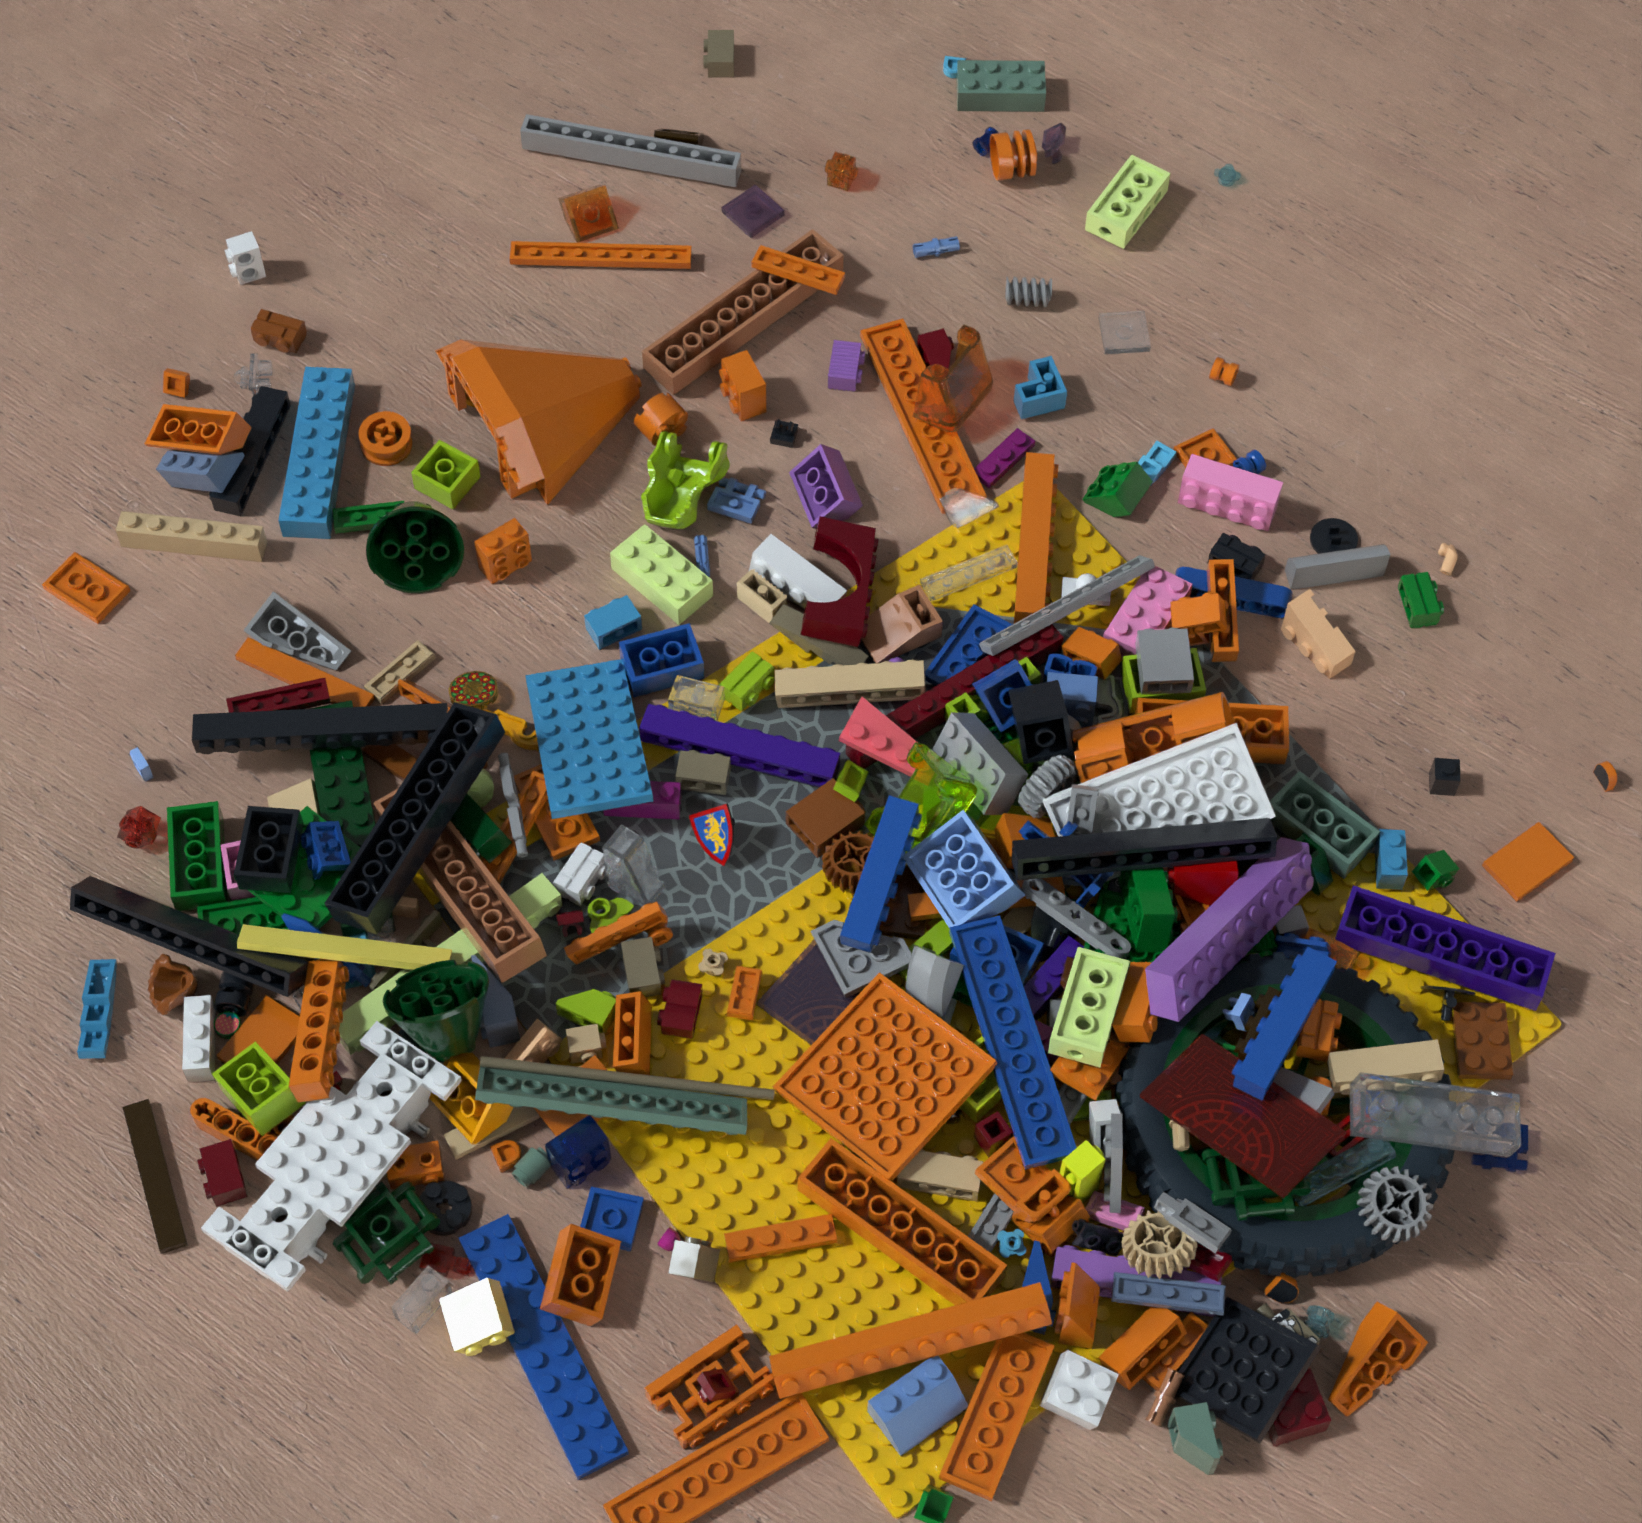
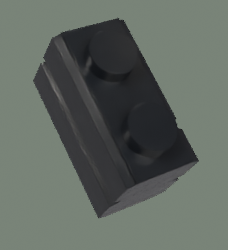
(1247, 559)

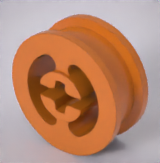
(384, 428)

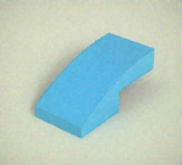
(1157, 460)

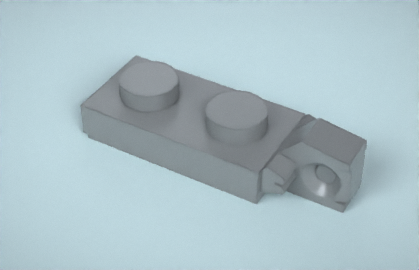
(1193, 1221)

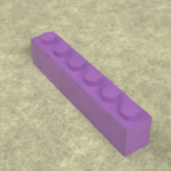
(1102, 1268)

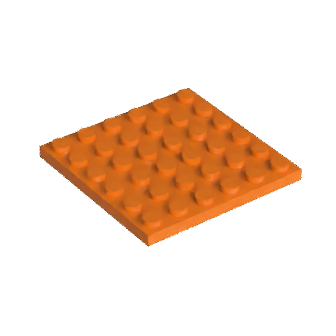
(885, 1076)

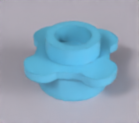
(1005, 1248)

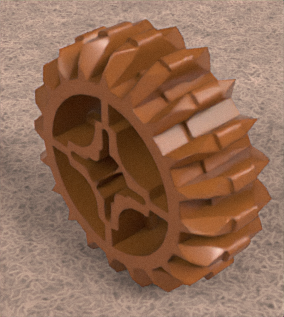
(846, 859)

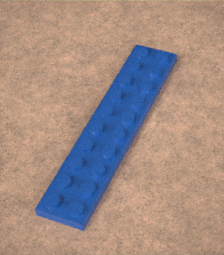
(1013, 1042)
(546, 1350)

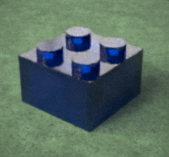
(578, 1152)

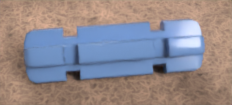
(701, 554)

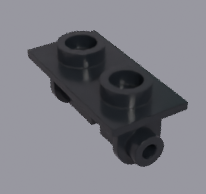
(1097, 1237)

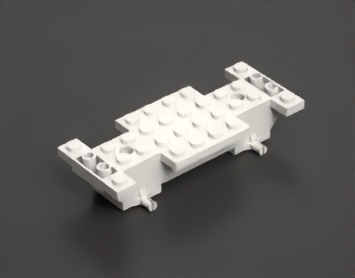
(333, 1158)

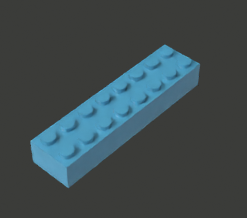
(317, 453)

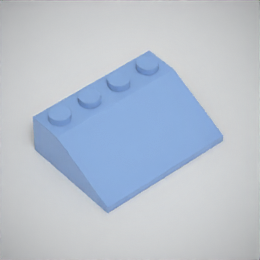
(963, 873)

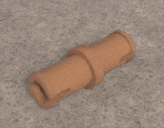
(1165, 1397)

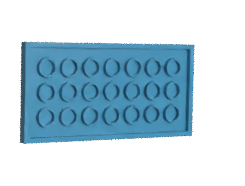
(588, 739)

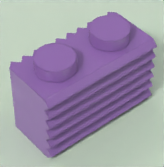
(844, 365)

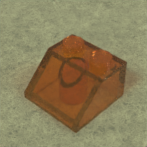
(588, 213)

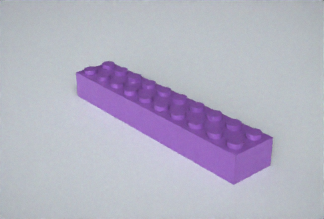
(1228, 930)

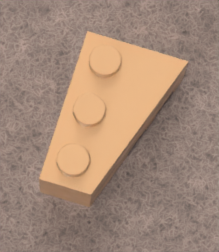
(1315, 636)

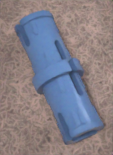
(936, 247)

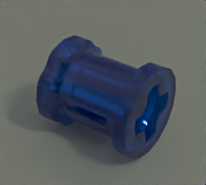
(982, 144)

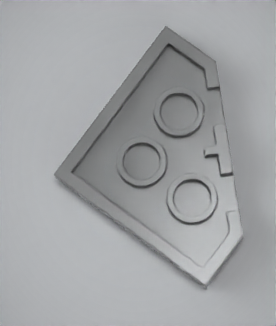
(857, 968)

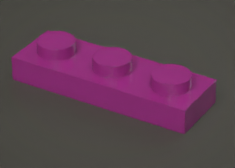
(1004, 457)

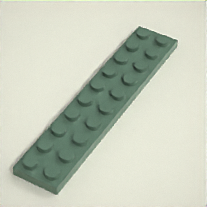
(613, 1100)

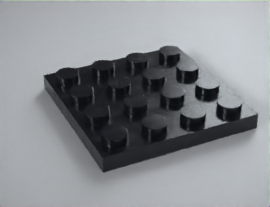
(1245, 1369)

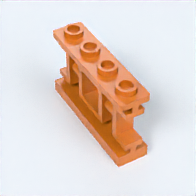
(719, 1411)

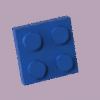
(613, 1215)

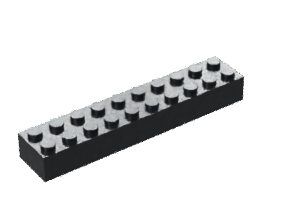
(415, 818)

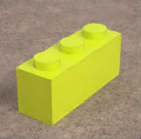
(1083, 1170)

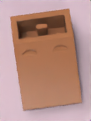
(902, 625)

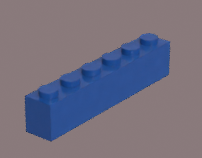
(880, 873)
(1284, 1023)

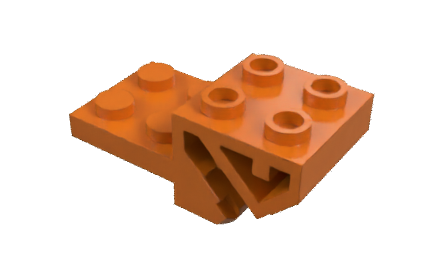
(1034, 1195)

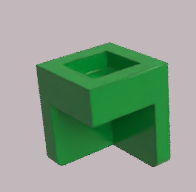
(934, 1505)

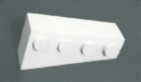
(793, 574)

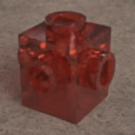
(138, 827)

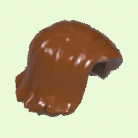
(170, 984)

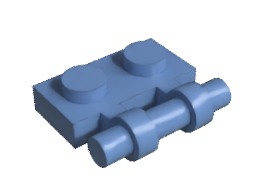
(733, 504)

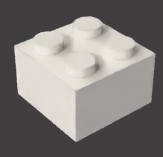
(1079, 1390)

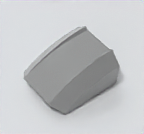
(932, 979)

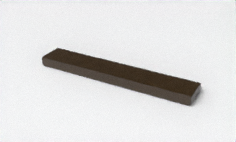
(154, 1176)

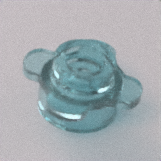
(1227, 175)

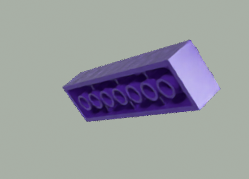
(1445, 948)

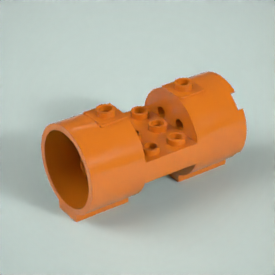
(1144, 734)

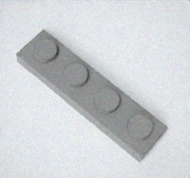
(1082, 812)

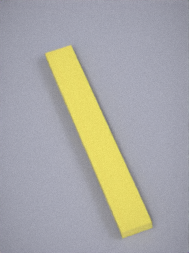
(339, 948)

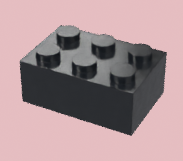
(269, 849)

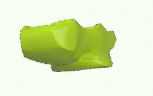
(678, 482)

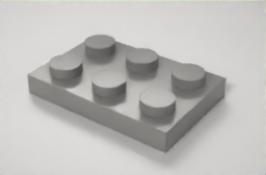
(1113, 1163)

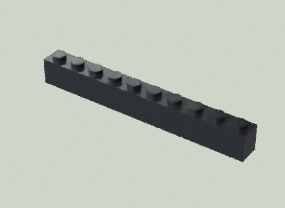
(316, 728)
(1143, 848)
(186, 935)

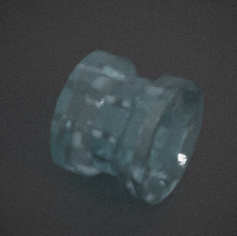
(1319, 1320)

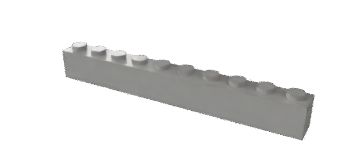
(631, 150)

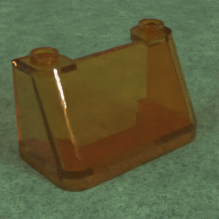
(953, 394)

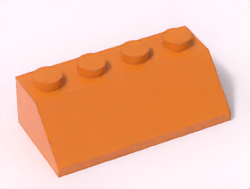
(198, 430)

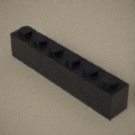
(266, 419)

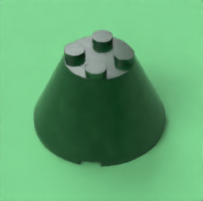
(414, 548)
(440, 1006)

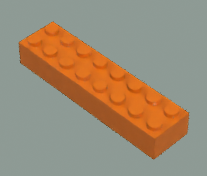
(900, 1226)

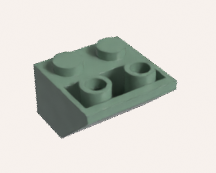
(1194, 1436)

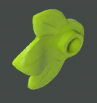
(613, 910)

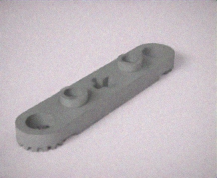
(1085, 925)

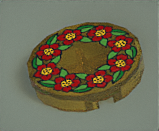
(474, 689)

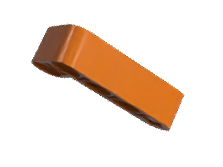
(238, 1131)

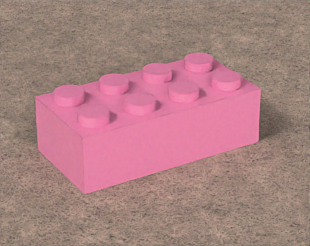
(1230, 492)
(1146, 608)

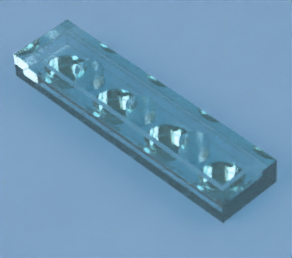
(1345, 1168)

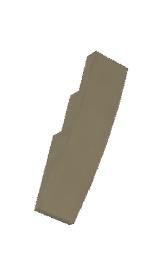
(789, 623)

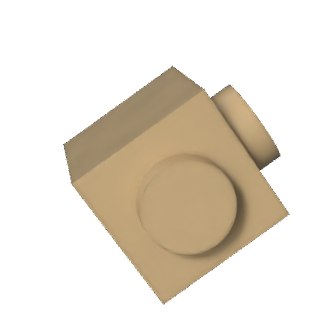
(585, 1043)

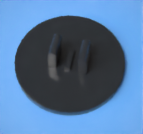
(1333, 535)

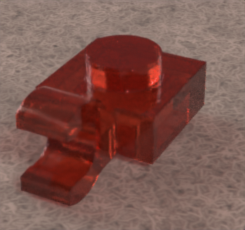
(443, 1260)

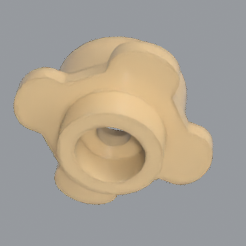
(708, 967)

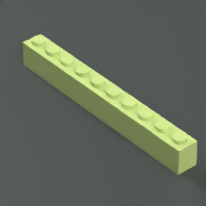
(534, 900)

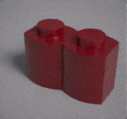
(681, 1008)

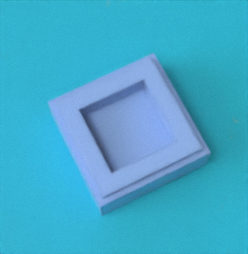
(141, 764)

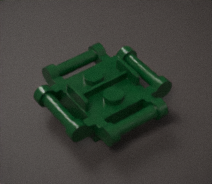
(1246, 1187)
(386, 1231)

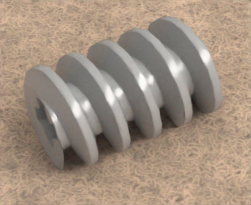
(1028, 292)

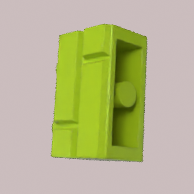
(747, 681)

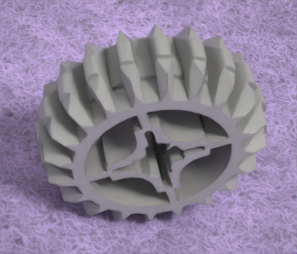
(1050, 778)
(1402, 1214)

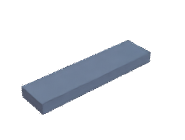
(1168, 1293)

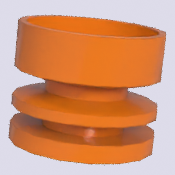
(1016, 154)

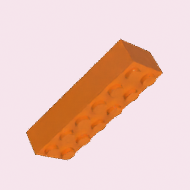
(1262, 727)

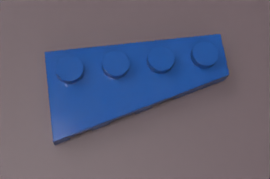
(963, 645)

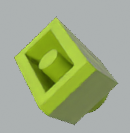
(588, 1008)

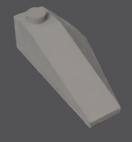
(293, 632)

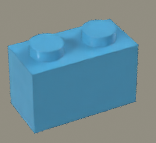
(613, 622)
(1391, 859)

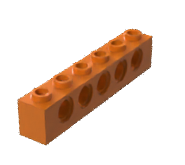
(318, 1030)

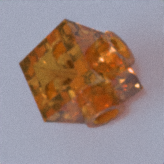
(841, 171)

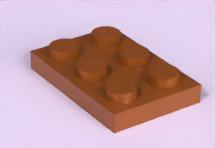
(1482, 1041)

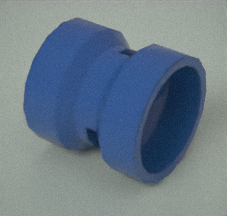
(1252, 462)

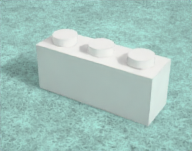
(199, 1038)

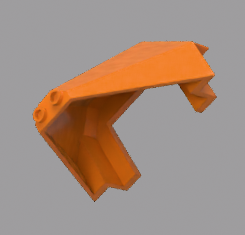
(540, 406)

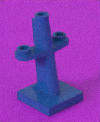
(1090, 882)

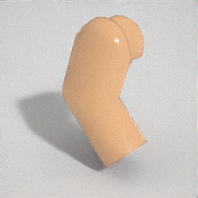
(1450, 558)

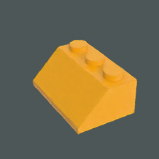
(469, 1115)

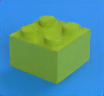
(446, 474)

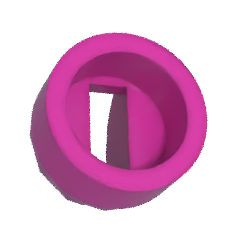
(668, 1239)

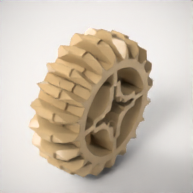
(1157, 1251)

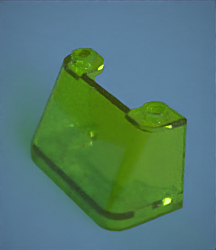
(936, 788)

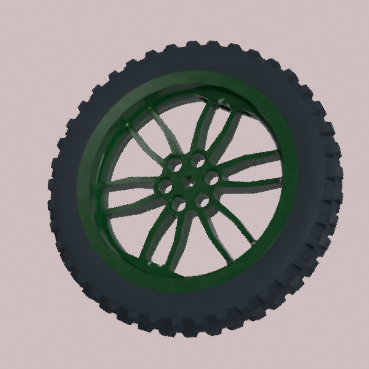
(1318, 1235)

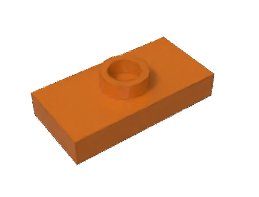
(744, 993)

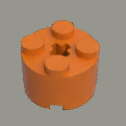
(660, 415)

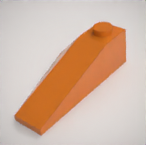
(1378, 1351)

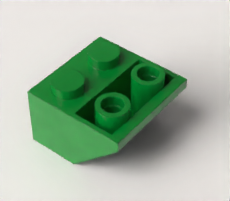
(1118, 489)

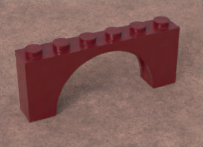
(843, 619)

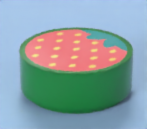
(227, 1024)

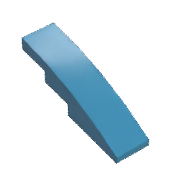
(97, 1008)

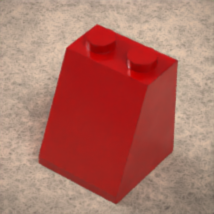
(1203, 881)

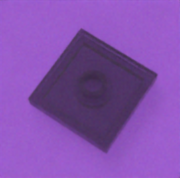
(752, 211)

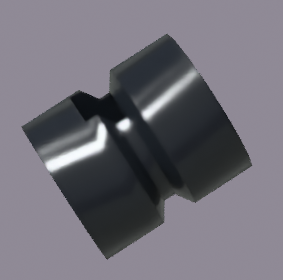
(233, 995)

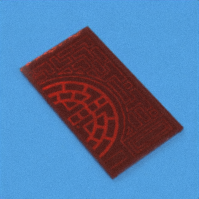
(1268, 1138)

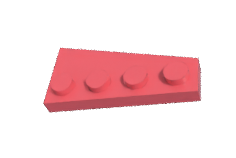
(878, 737)

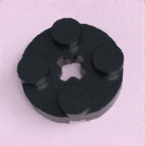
(457, 1197)

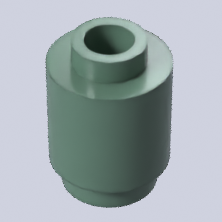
(531, 1167)

